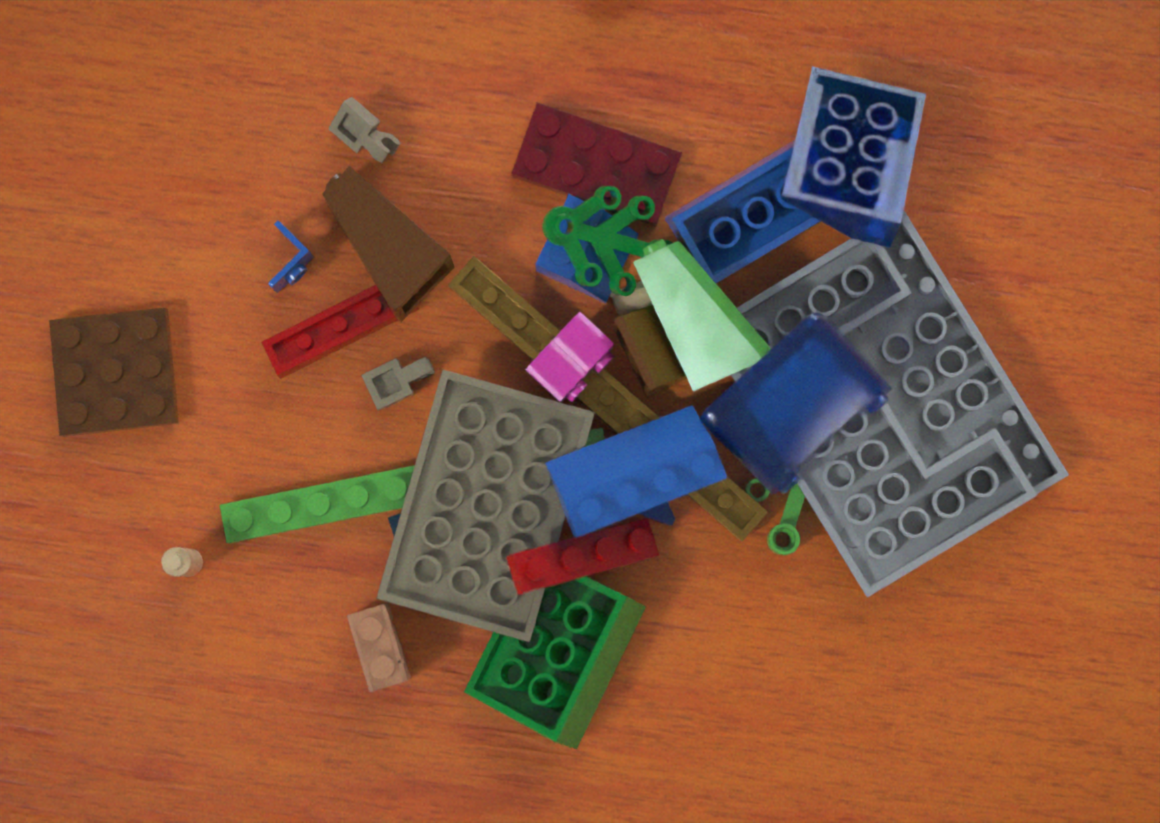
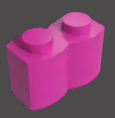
(571, 358)

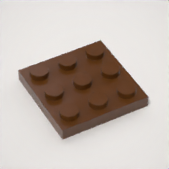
(113, 372)

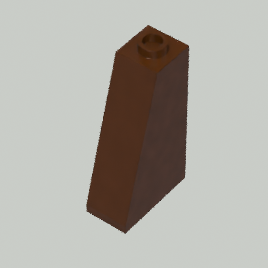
(391, 246)

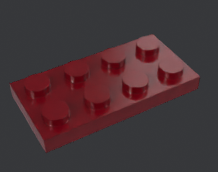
(582, 155)

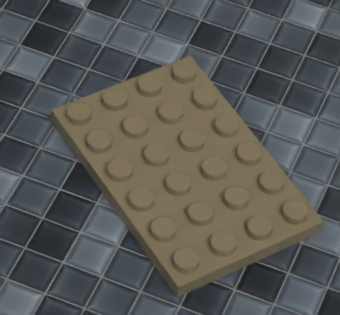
(477, 499)

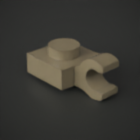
(358, 130)
(391, 382)

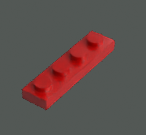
(328, 331)
(582, 556)

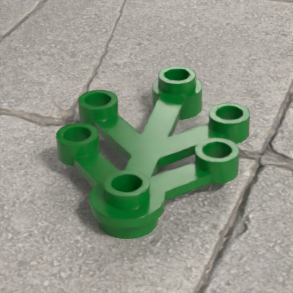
(602, 237)

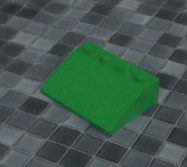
(566, 665)

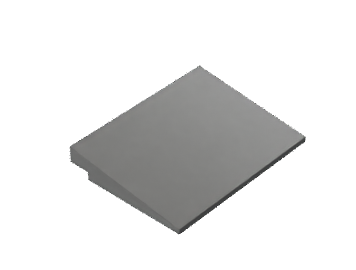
(949, 441)

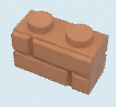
(379, 647)

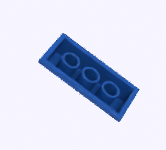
(740, 217)
(635, 471)

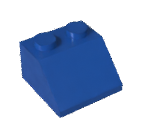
(556, 264)

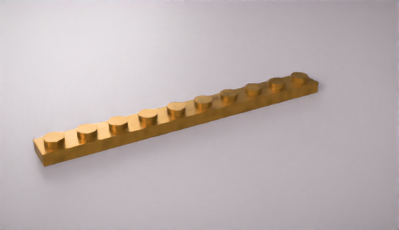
(603, 395)

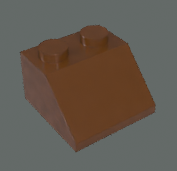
(648, 350)

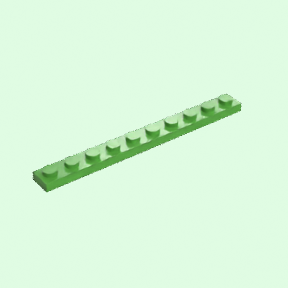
(324, 503)

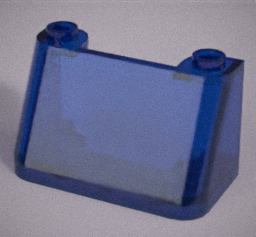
(795, 401)

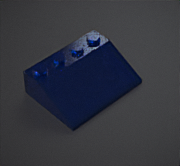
(854, 154)

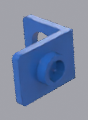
(296, 267)

